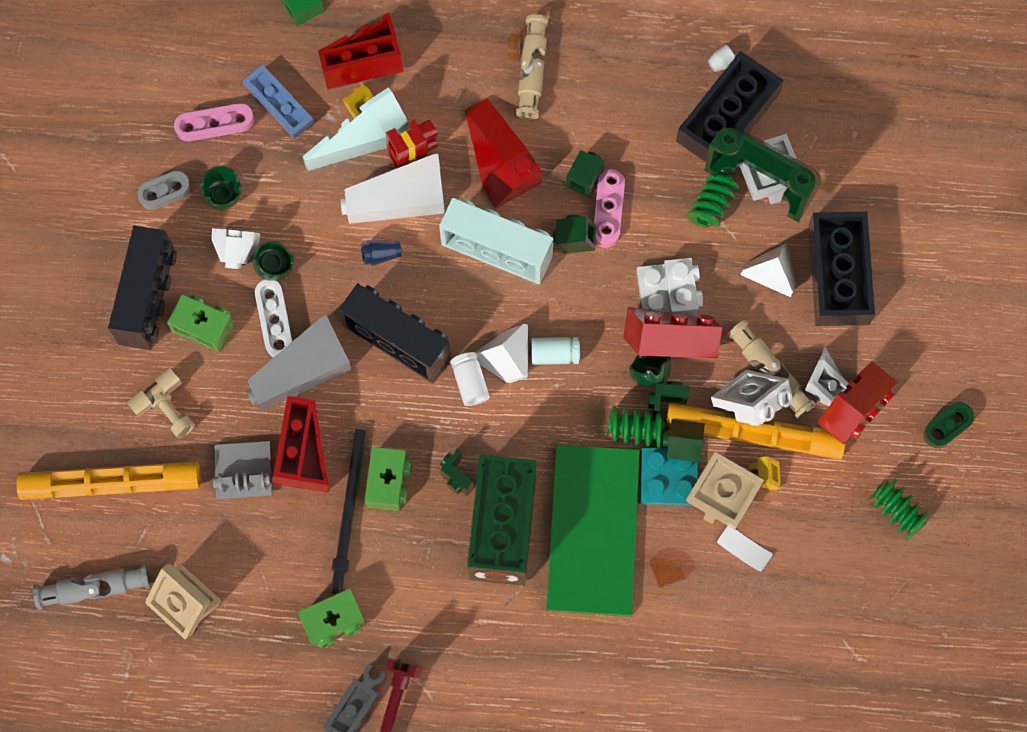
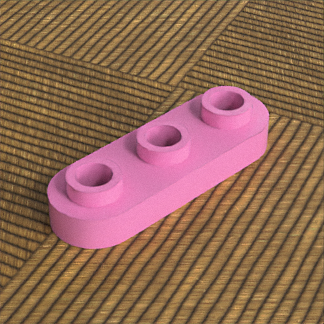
(202, 121)
(608, 218)

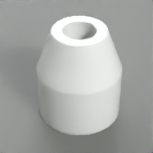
(721, 59)

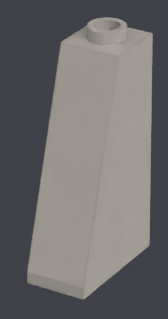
(299, 367)

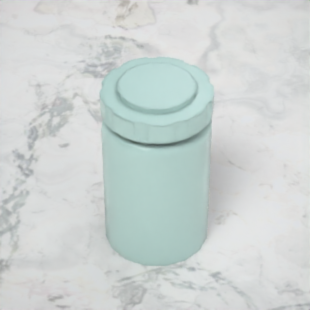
(555, 350)

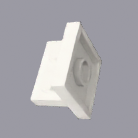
(761, 185)

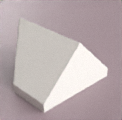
(773, 270)
(507, 354)
(825, 380)

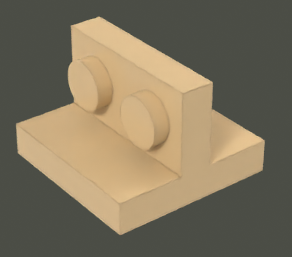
(724, 491)
(181, 599)

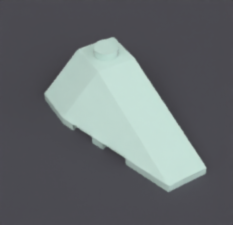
(360, 135)

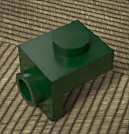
(670, 392)
(456, 479)

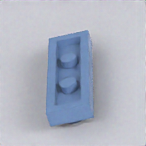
(278, 101)

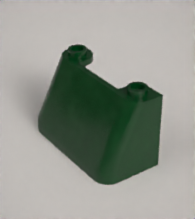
(736, 146)

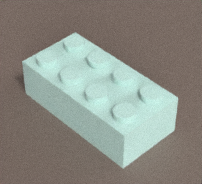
(496, 240)

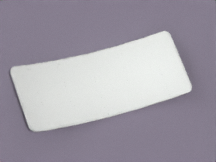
(744, 548)

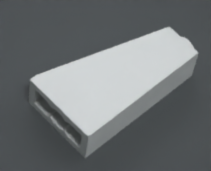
(397, 194)

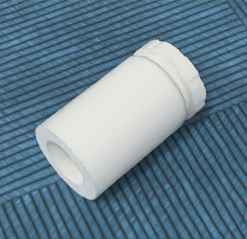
(470, 379)

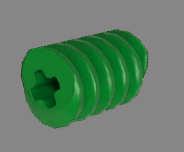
(712, 199)
(636, 426)
(899, 508)

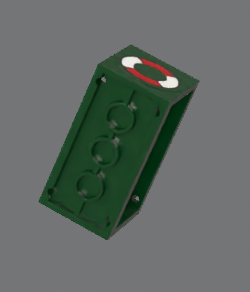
(502, 520)

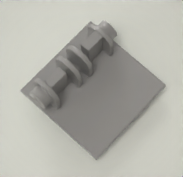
(242, 470)

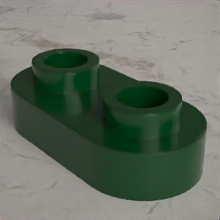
(948, 426)

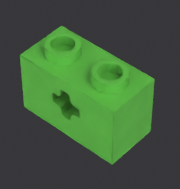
(210, 333)
(385, 463)
(316, 619)

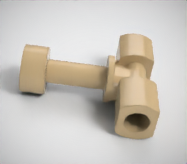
(158, 398)

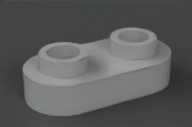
(163, 188)

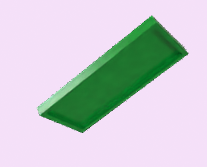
(593, 531)

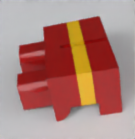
(411, 144)

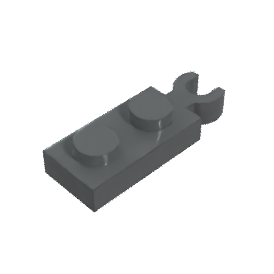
(355, 704)

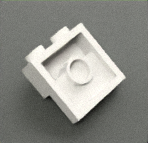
(670, 287)
(754, 397)

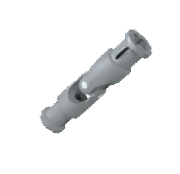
(77, 589)

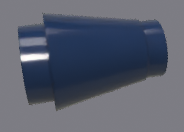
(378, 252)

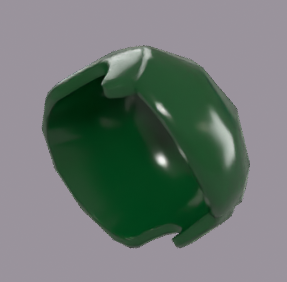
(221, 187)
(272, 261)
(650, 370)

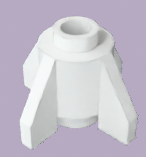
(234, 246)

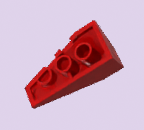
(501, 157)

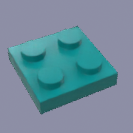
(666, 479)

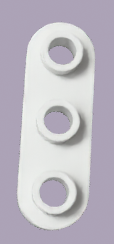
(273, 308)

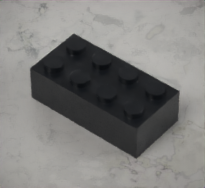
(733, 101)
(841, 268)
(142, 288)
(395, 332)

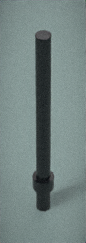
(340, 563)

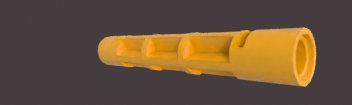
(770, 433)
(108, 480)

